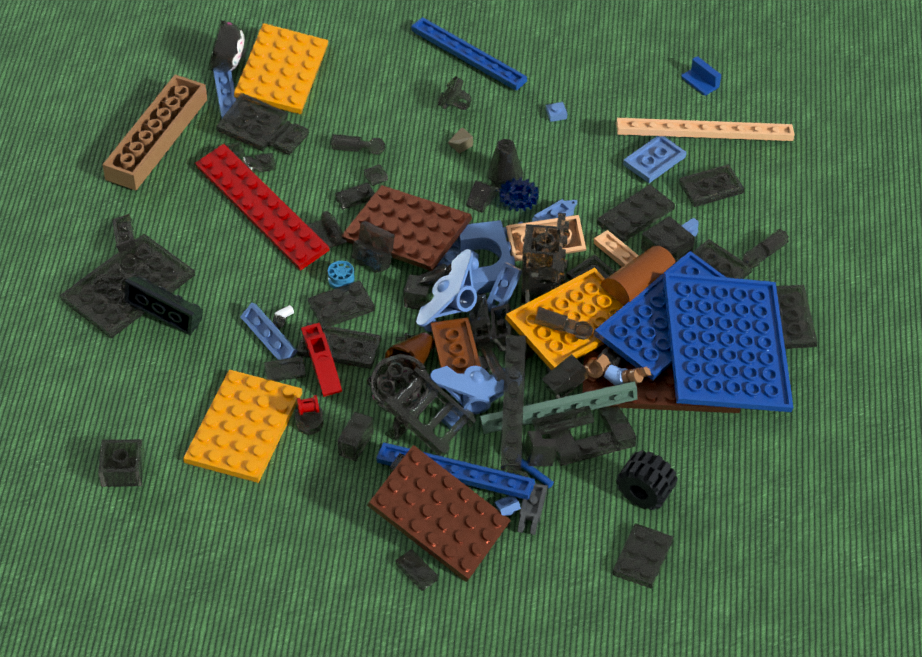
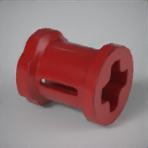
(308, 405)

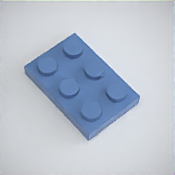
(654, 158)

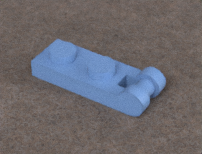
(504, 285)

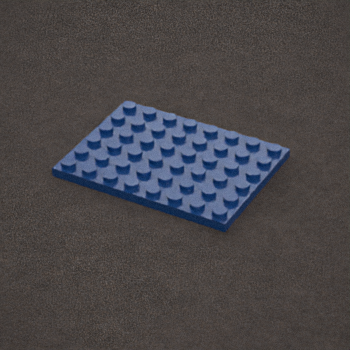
(727, 342)

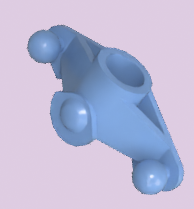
(451, 292)
(473, 389)

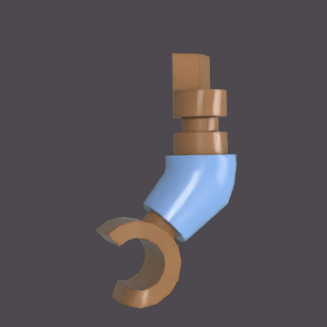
(615, 374)

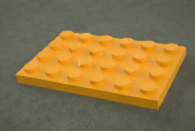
(282, 68)
(579, 300)
(243, 426)

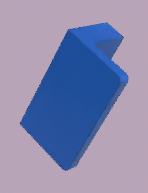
(702, 77)

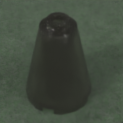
(504, 163)

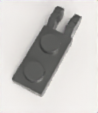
(532, 508)

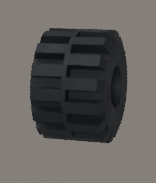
(646, 480)

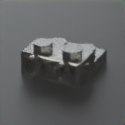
(373, 247)

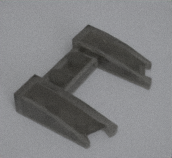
(619, 437)

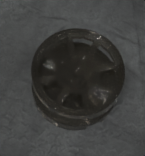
(309, 421)

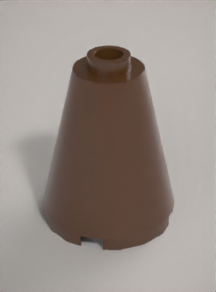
(416, 346)

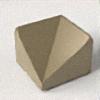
(461, 141)

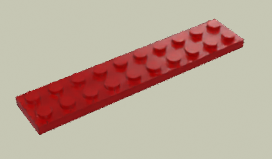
(262, 207)

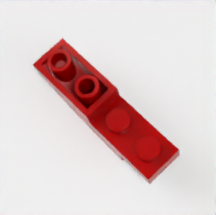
(321, 359)

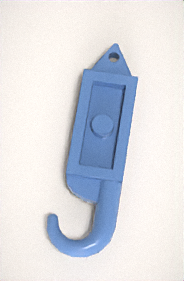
(553, 210)

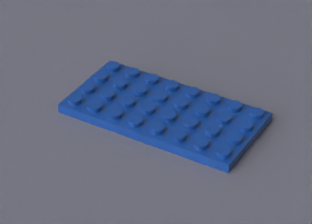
(641, 326)

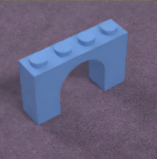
(490, 237)

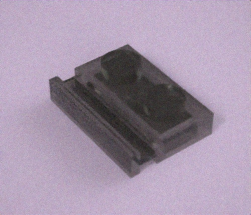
(288, 137)

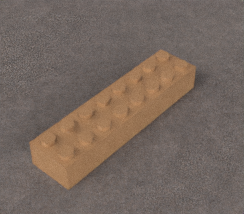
(155, 132)

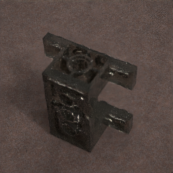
(544, 258)

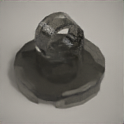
(453, 94)

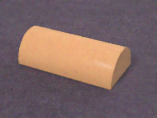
(575, 239)

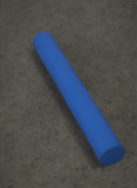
(537, 474)

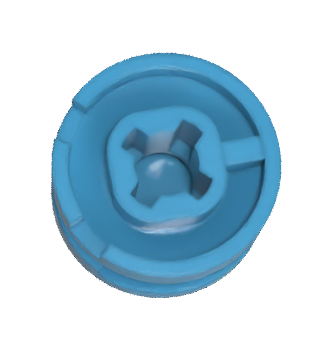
(340, 275)

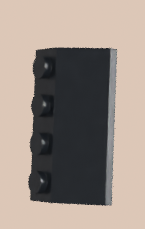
(162, 304)

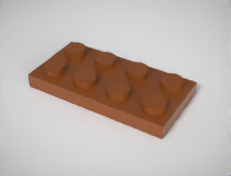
(455, 344)

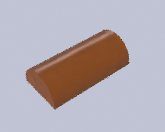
(638, 274)

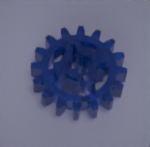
(518, 194)

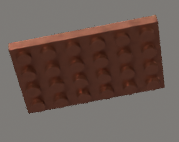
(420, 226)
(439, 513)

